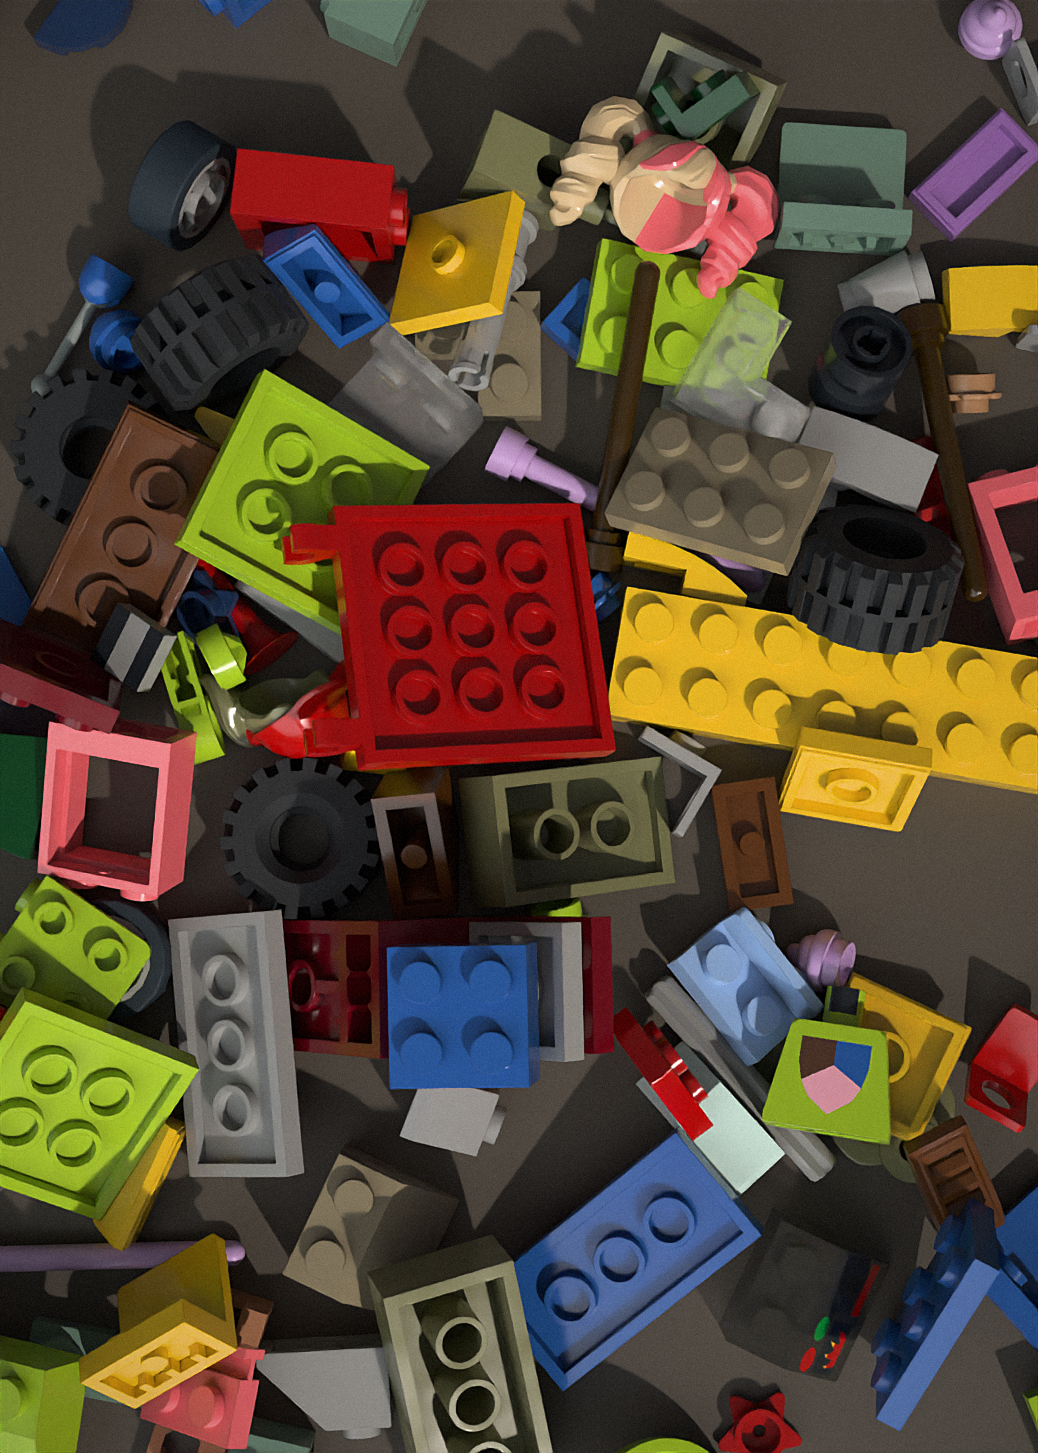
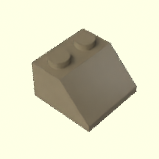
(366, 1221)

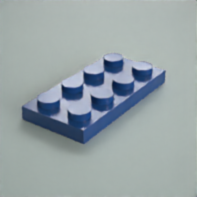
(628, 1256)

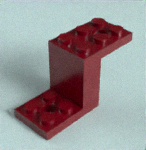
(349, 983)

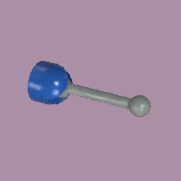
(101, 288)

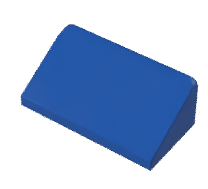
(323, 283)

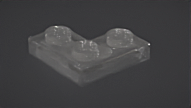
(727, 369)

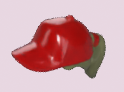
(279, 709)

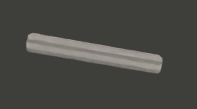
(741, 1080)

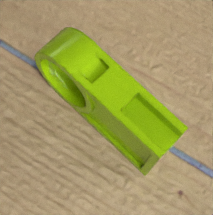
(190, 699)

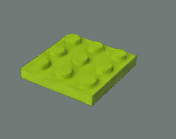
(286, 467)
(80, 1102)

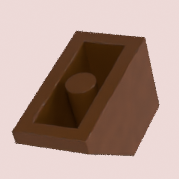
(419, 841)

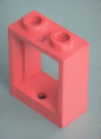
(992, 493)
(65, 800)

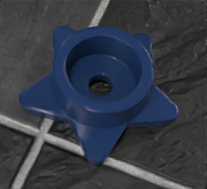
(206, 596)

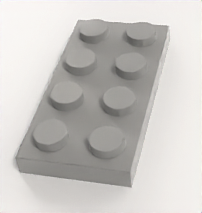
(239, 1027)

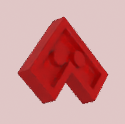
(663, 1071)

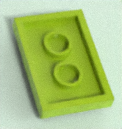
(679, 316)

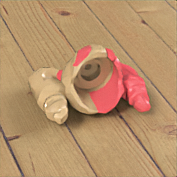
(666, 192)

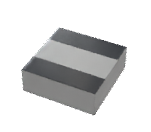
(133, 647)

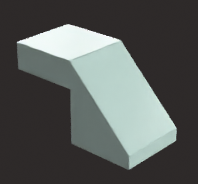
(735, 1142)

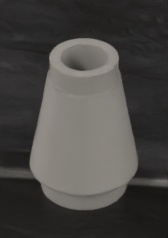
(890, 285)

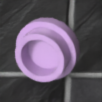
(989, 28)
(823, 959)

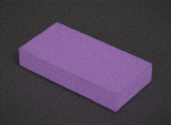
(975, 175)

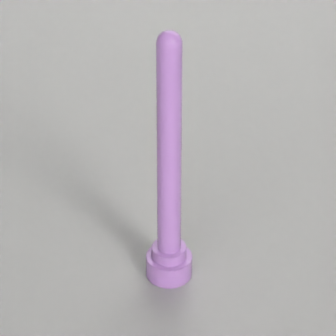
(517, 460)
(100, 1256)

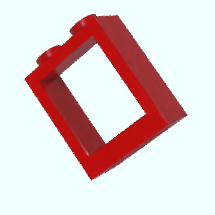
(347, 199)

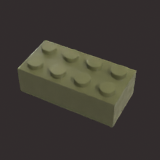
(460, 1352)

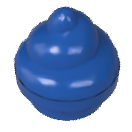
(111, 341)

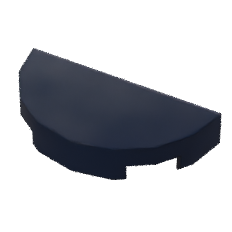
(83, 25)

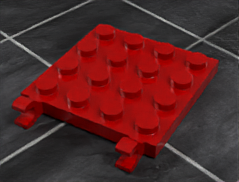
(461, 634)

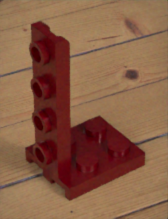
(56, 679)

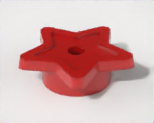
(747, 1415)

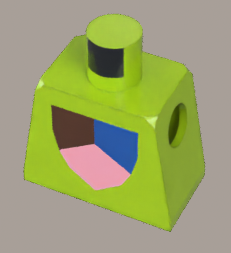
(833, 1074)

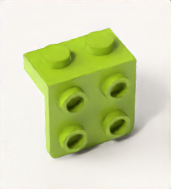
(68, 950)

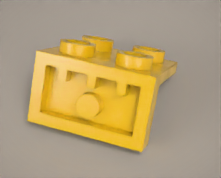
(170, 1326)

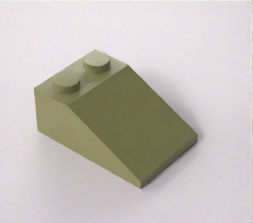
(734, 137)
(566, 832)

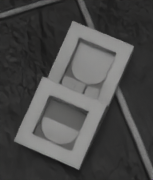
(870, 459)

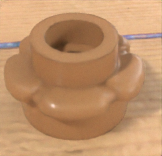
(971, 391)

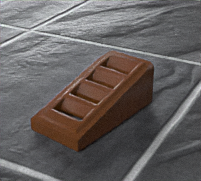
(955, 1178)

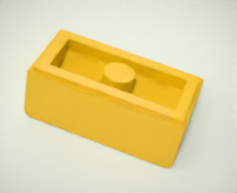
(133, 1203)

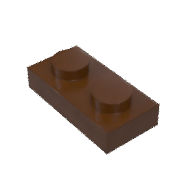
(751, 844)

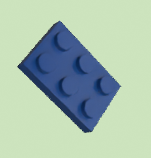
(934, 1312)

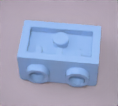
(745, 984)

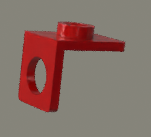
(1006, 1065)

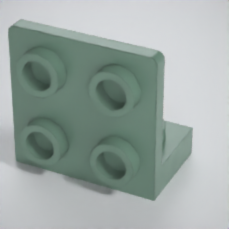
(842, 189)

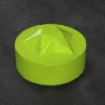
(223, 655)

